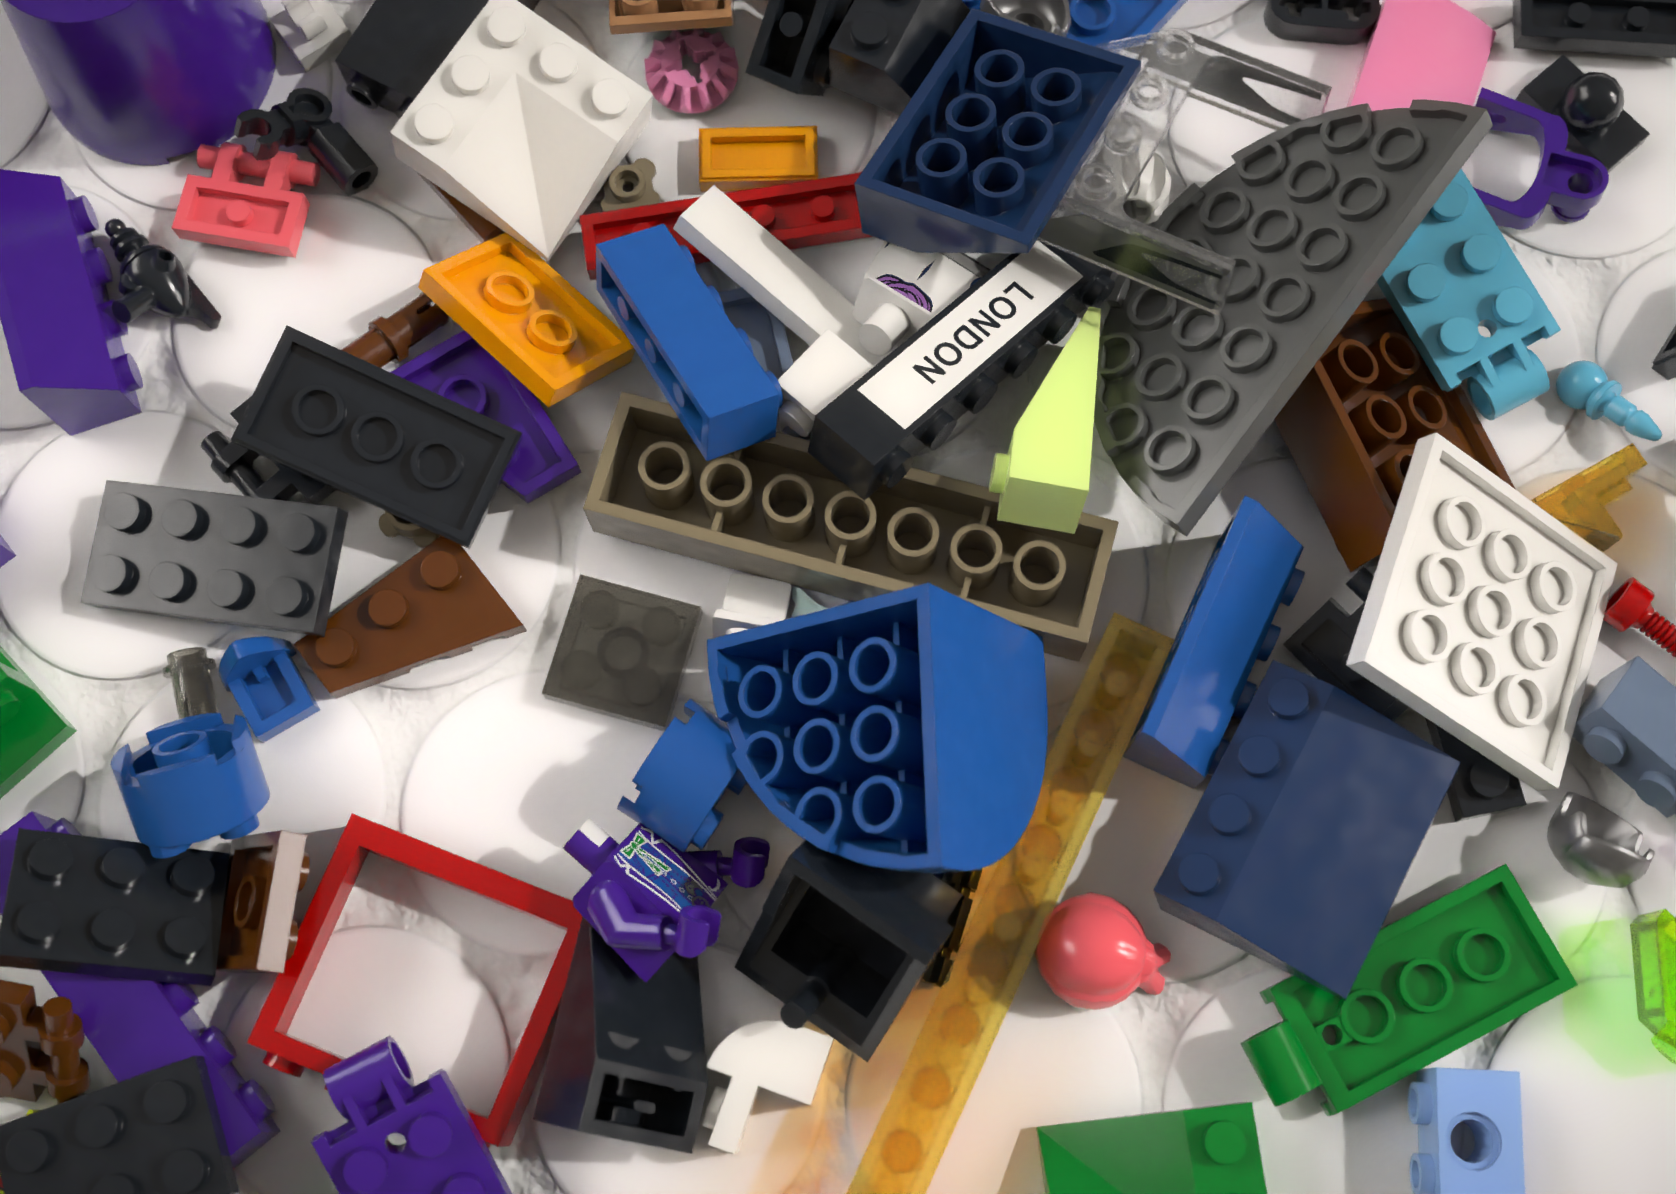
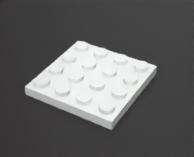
(1484, 613)

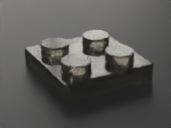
(623, 652)

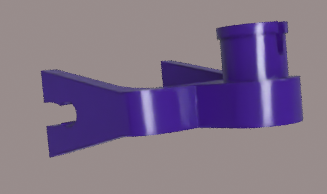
(1563, 178)

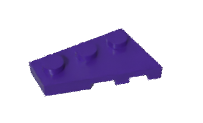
(475, 379)

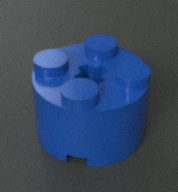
(686, 779)
(192, 783)

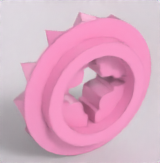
(676, 87)

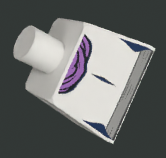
(907, 291)

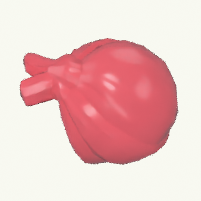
(1098, 953)

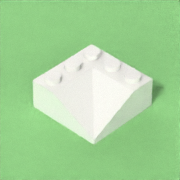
(522, 125)

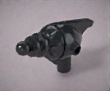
(154, 280)

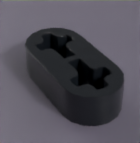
(1322, 20)

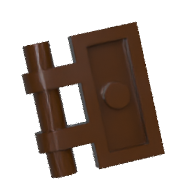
(40, 1046)

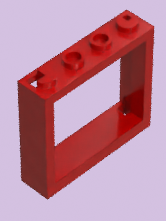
(365, 836)

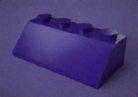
(59, 306)

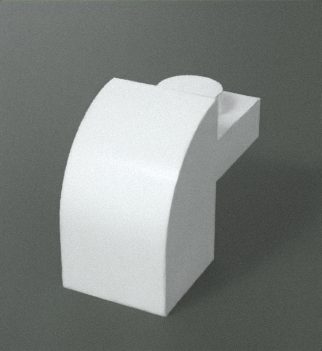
(765, 1057)

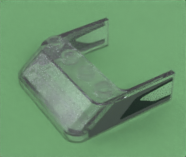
(1173, 66)

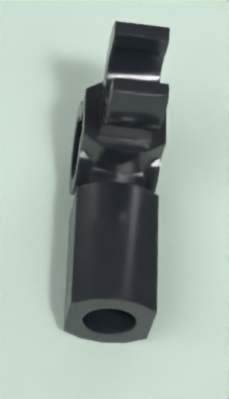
(307, 122)

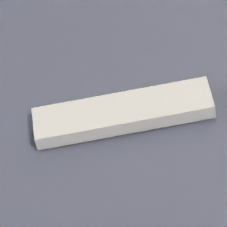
(769, 271)

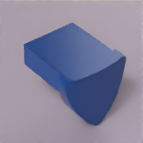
(266, 684)

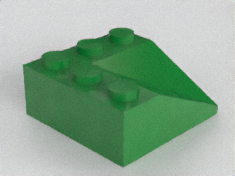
(1155, 1153)

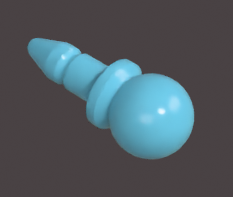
(1587, 387)

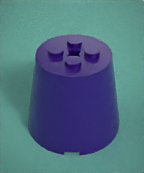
(147, 73)

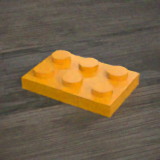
(527, 317)

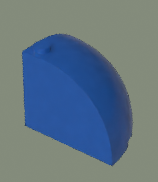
(890, 727)

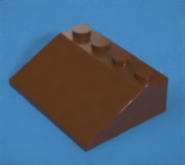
(1359, 425)

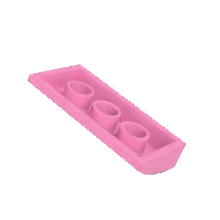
(1422, 54)

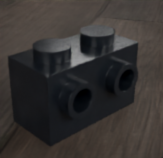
(796, 43)

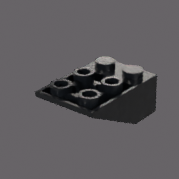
(627, 1050)

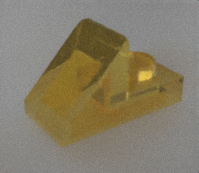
(1583, 498)

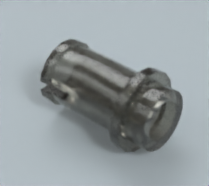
(191, 681)

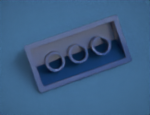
(1217, 647)

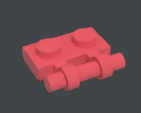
(244, 214)

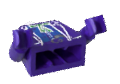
(653, 896)

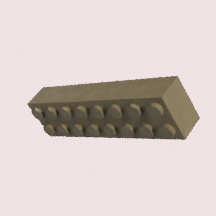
(797, 523)

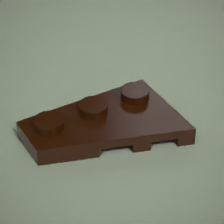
(412, 616)

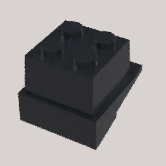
(846, 943)

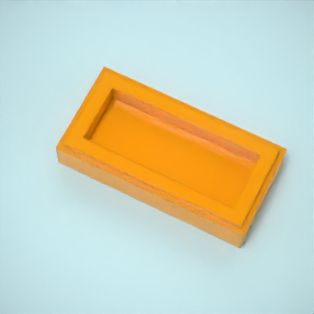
(756, 156)

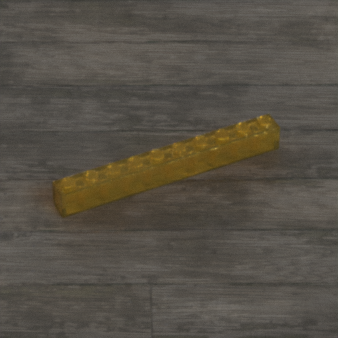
(1012, 915)

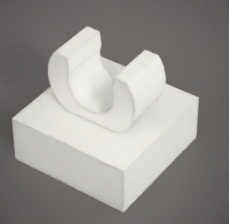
(311, 31)

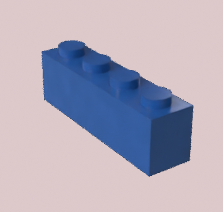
(688, 341)

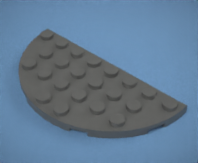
(1311, 233)

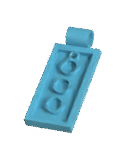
(1465, 276)

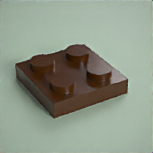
(260, 902)

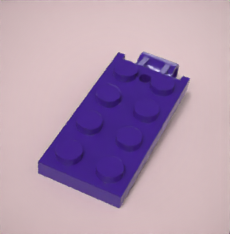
(379, 1099)

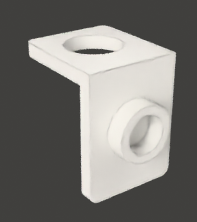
(751, 603)

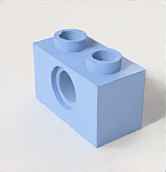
(1491, 1108)

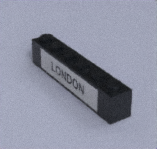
(953, 365)

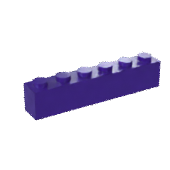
(152, 1025)

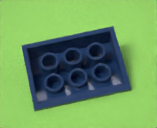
(991, 139)
(1306, 830)

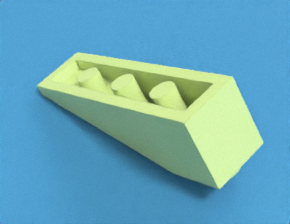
(1050, 451)

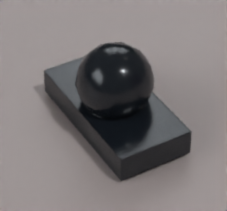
(1591, 109)

